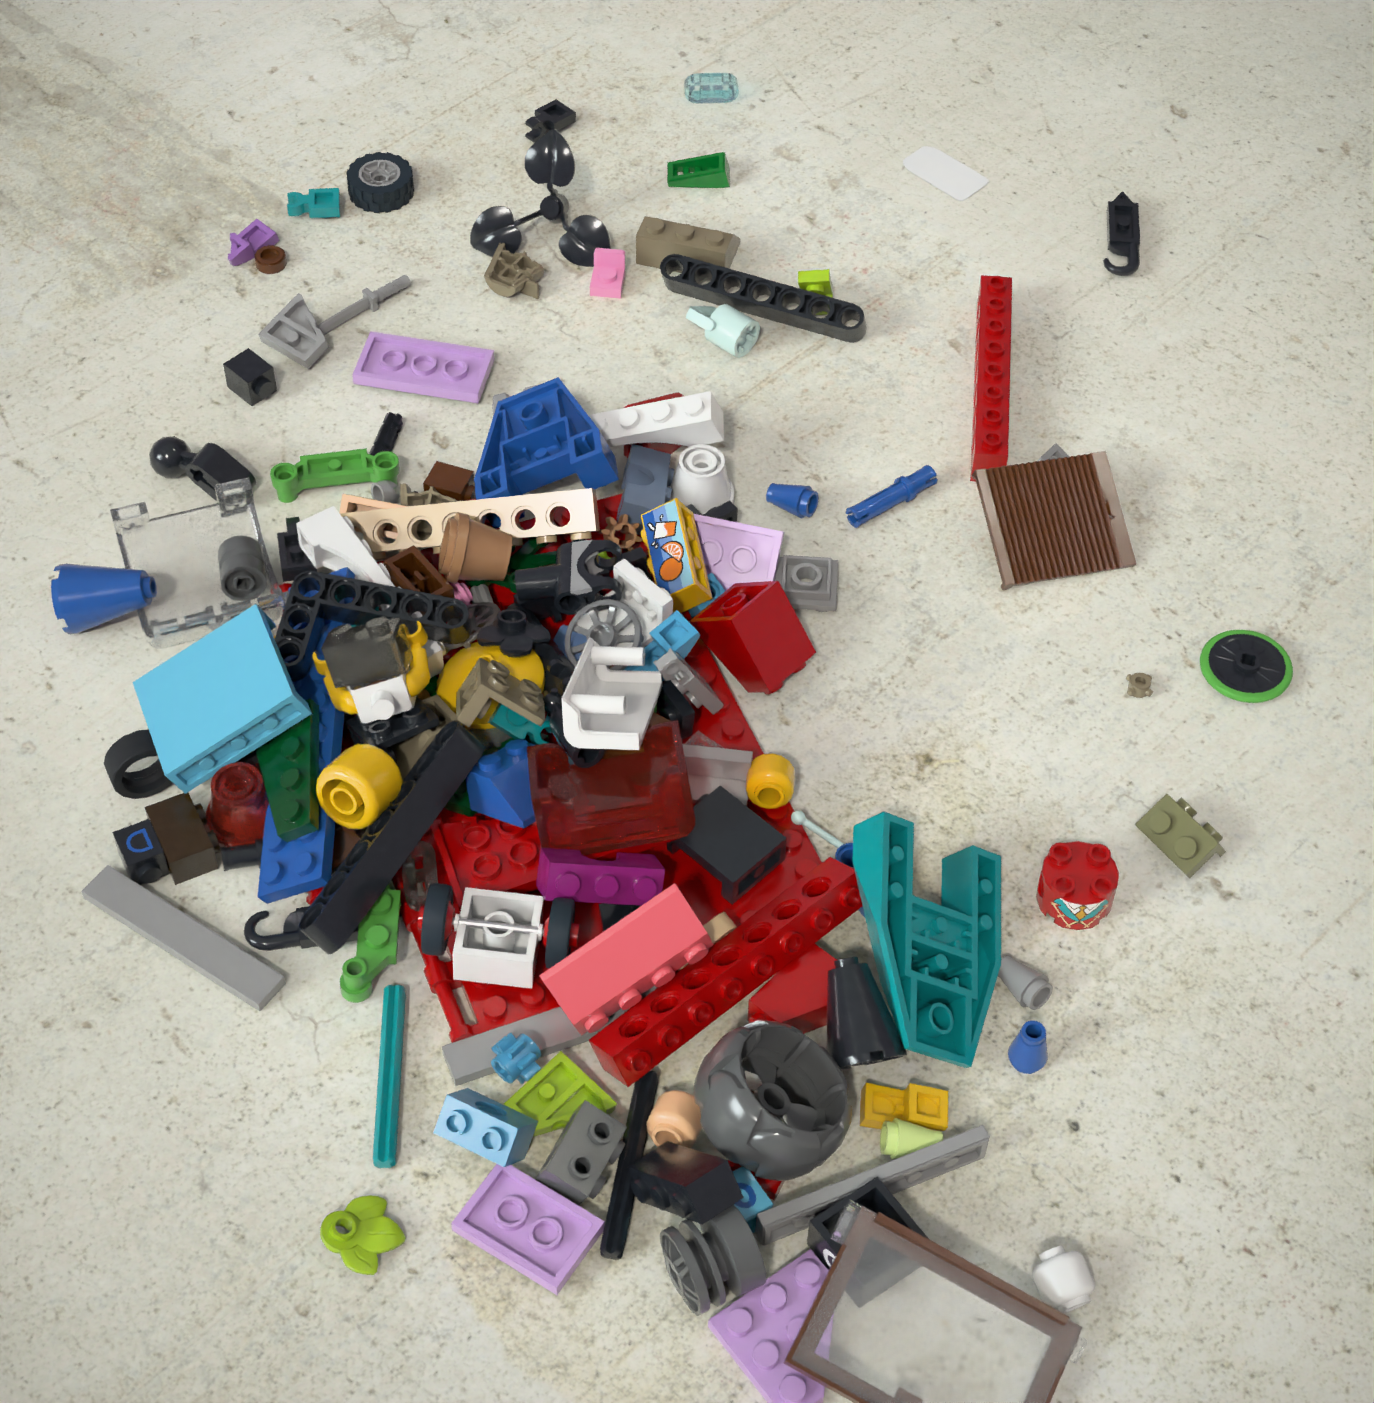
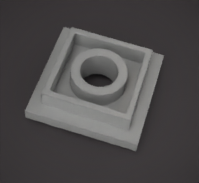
(813, 595)

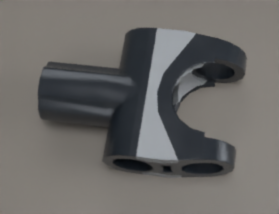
(574, 576)

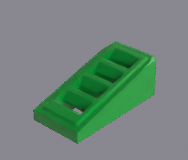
(707, 170)

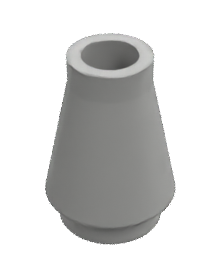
(1025, 983)

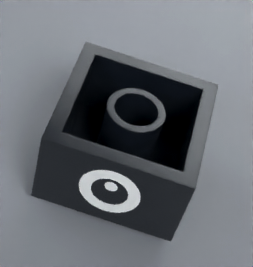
(874, 1197)

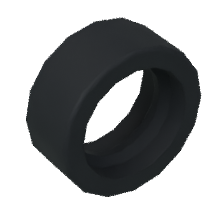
(125, 753)

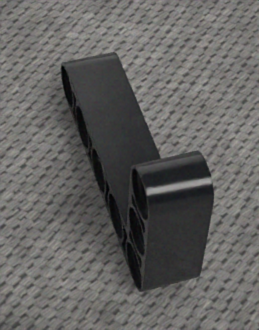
(358, 612)

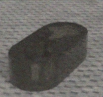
(412, 876)

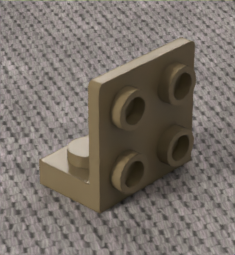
(495, 682)

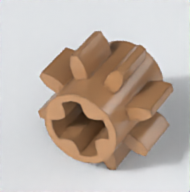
(625, 528)

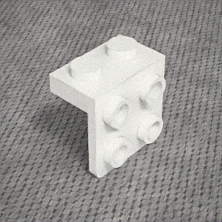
(643, 596)

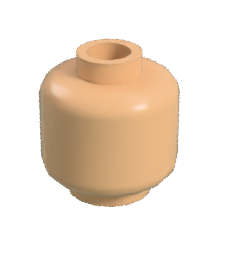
(674, 1119)

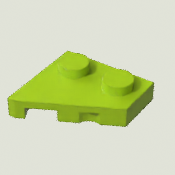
(557, 1093)

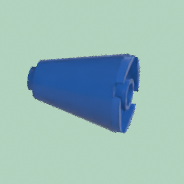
(98, 594)

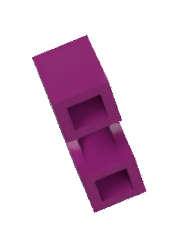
(626, 881)

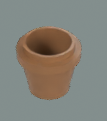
(473, 550)

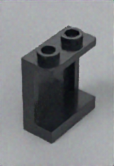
(731, 843)

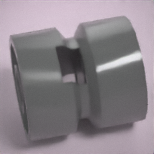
(241, 568)

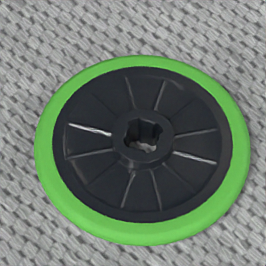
(1246, 666)

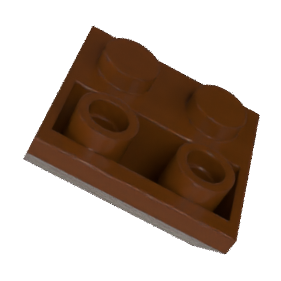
(414, 572)

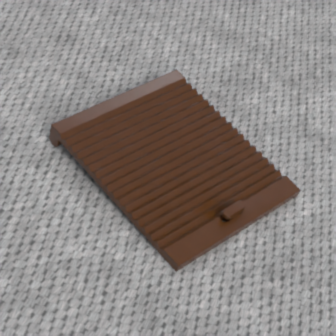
(1054, 519)

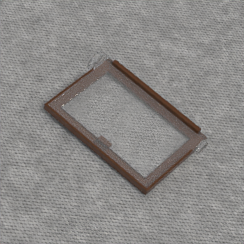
(926, 1325)

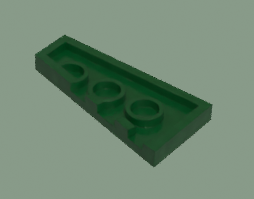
(290, 776)

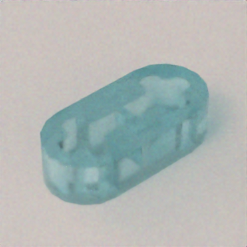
(711, 88)

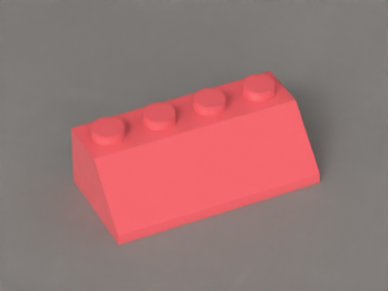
(628, 960)

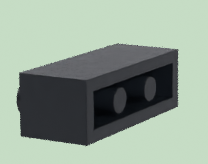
(684, 1182)

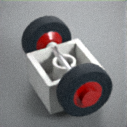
(496, 933)

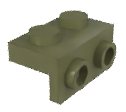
(1179, 836)

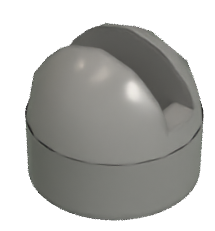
(384, 491)

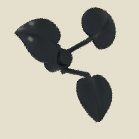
(551, 163)

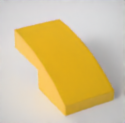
(915, 1104)

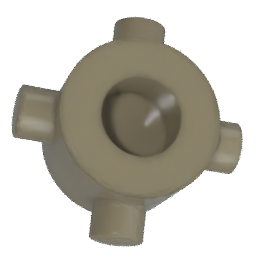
(1139, 685)

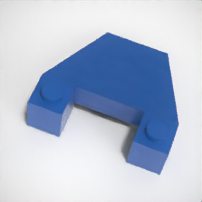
(539, 441)

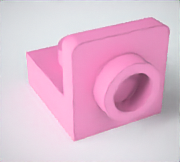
(608, 273)

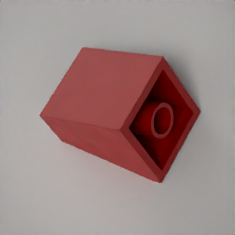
(755, 635)

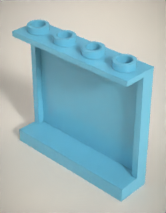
(219, 699)

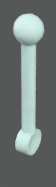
(799, 818)

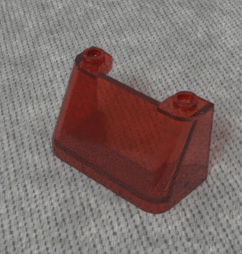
(617, 800)

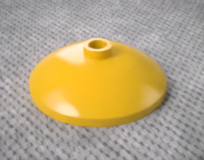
(462, 662)

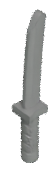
(369, 300)

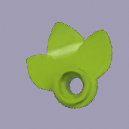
(367, 1236)

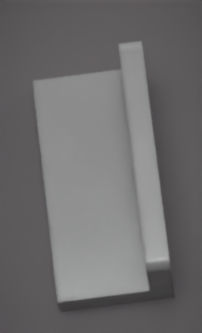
(717, 767)

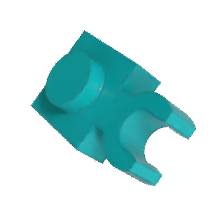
(319, 203)
(517, 725)

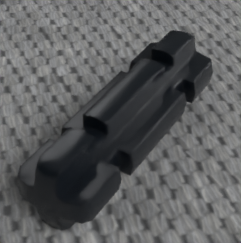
(387, 433)

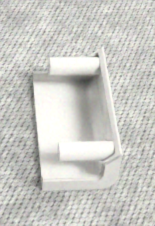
(607, 705)

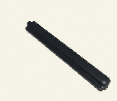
(622, 1195)

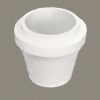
(702, 478)

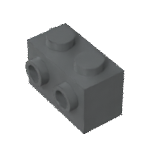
(582, 1153)

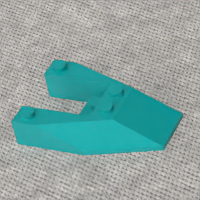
(931, 957)

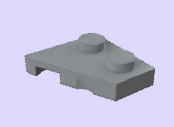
(295, 333)

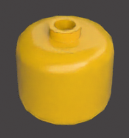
(358, 786)

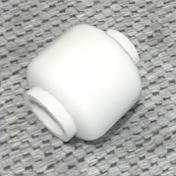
(1063, 1279)

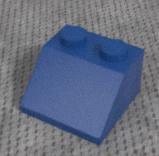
(501, 785)

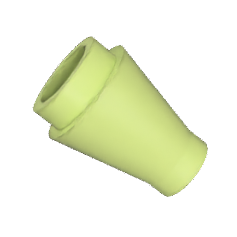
(903, 1138)

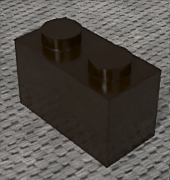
(183, 837)

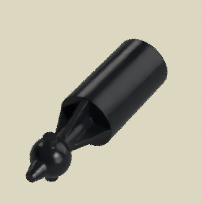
(580, 756)

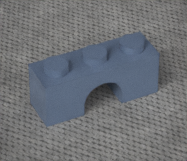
(644, 483)

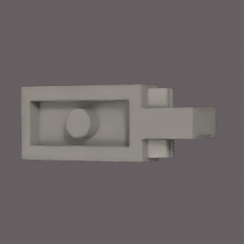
(688, 681)

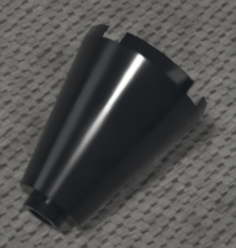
(858, 1018)

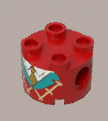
(1077, 884)

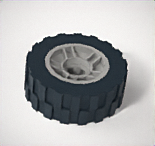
(380, 182)

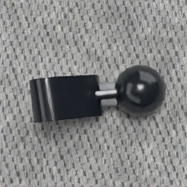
(207, 468)

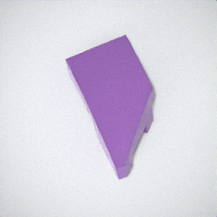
(249, 241)

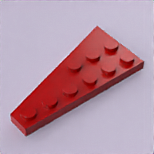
(497, 855)

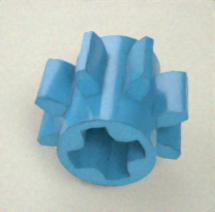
(516, 1058)

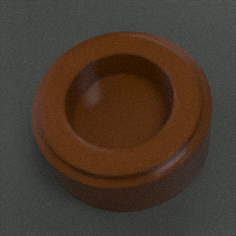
(270, 259)

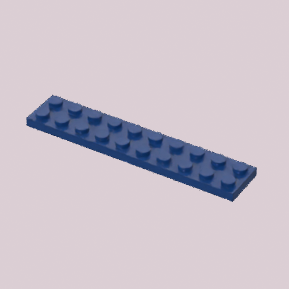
(306, 861)

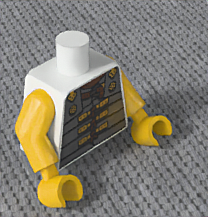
(383, 696)

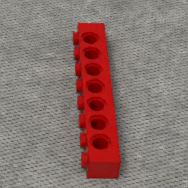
(992, 374)
(728, 972)

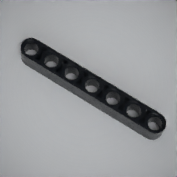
(773, 308)
(391, 838)

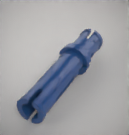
(903, 489)

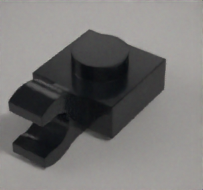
(550, 116)

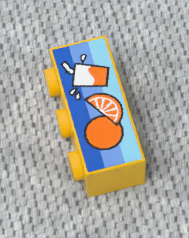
(676, 554)

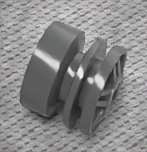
(705, 1260)

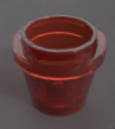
(237, 804)

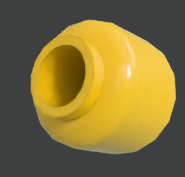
(770, 781)

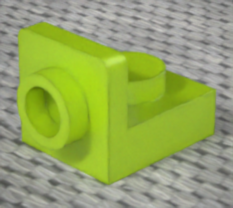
(816, 281)

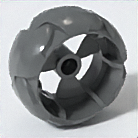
(797, 1085)

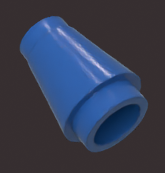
(795, 499)
(1029, 1048)

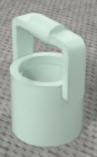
(726, 327)

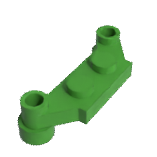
(333, 470)
(375, 946)

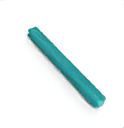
(389, 1077)

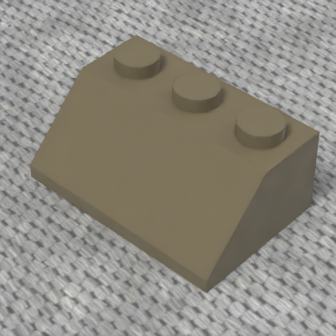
(662, 238)

